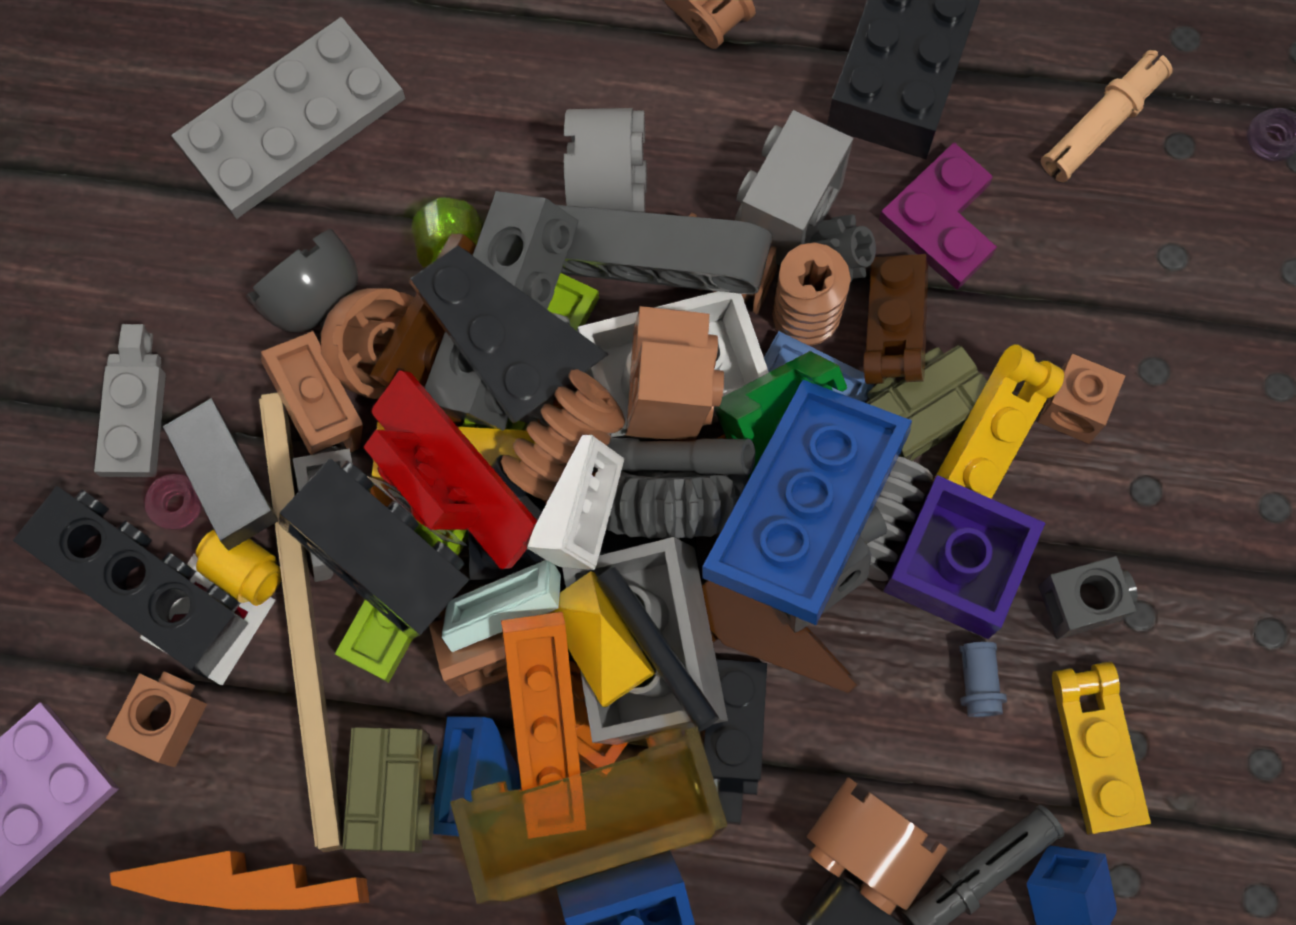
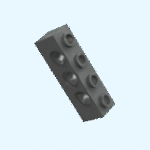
(527, 246)

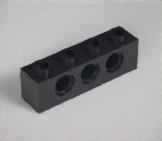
(58, 538)

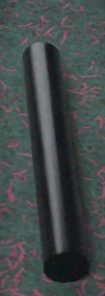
(657, 649)

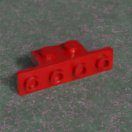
(444, 472)

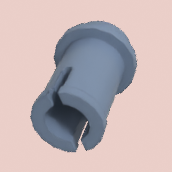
(981, 680)

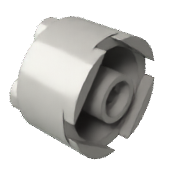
(605, 159)

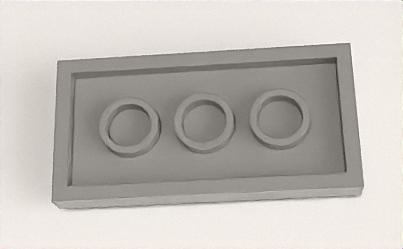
(288, 117)

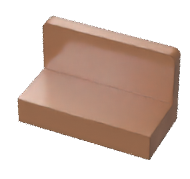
(312, 394)

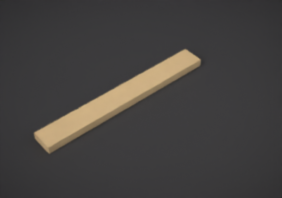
(302, 633)

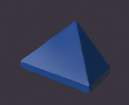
(469, 760)

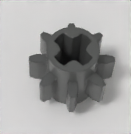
(853, 242)

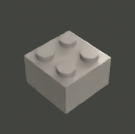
(795, 182)

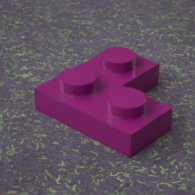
(931, 220)

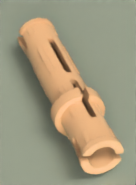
(1121, 100)

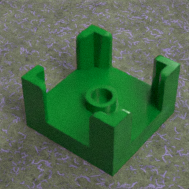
(759, 406)

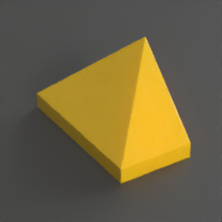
(601, 641)

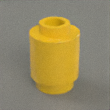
(243, 572)

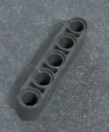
(667, 250)

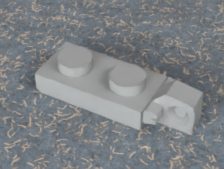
(131, 408)

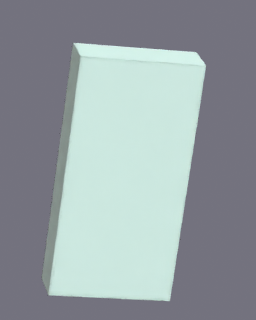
(518, 595)

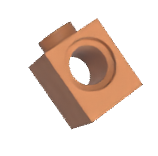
(1083, 400)
(133, 725)

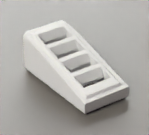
(579, 507)

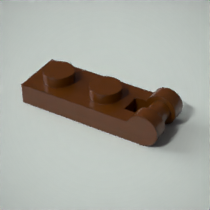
(897, 319)

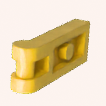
(1000, 421)
(1100, 749)

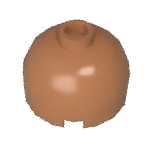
(358, 334)

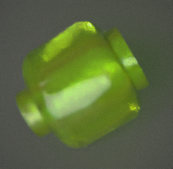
(437, 221)

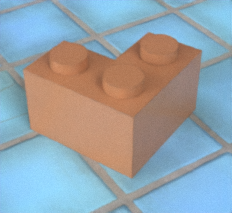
(672, 375)

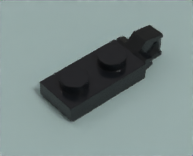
(737, 744)

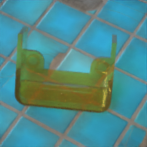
(589, 821)

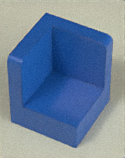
(1072, 888)

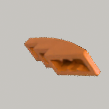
(224, 883)

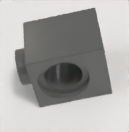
(1069, 612)

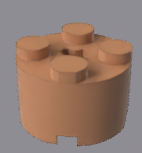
(875, 847)

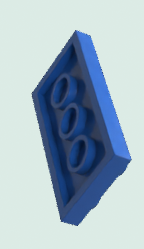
(807, 501)

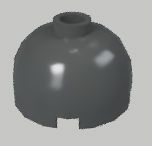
(306, 285)

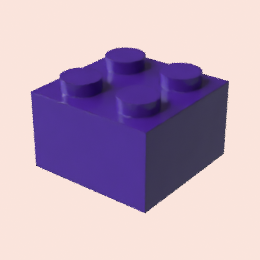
(964, 557)

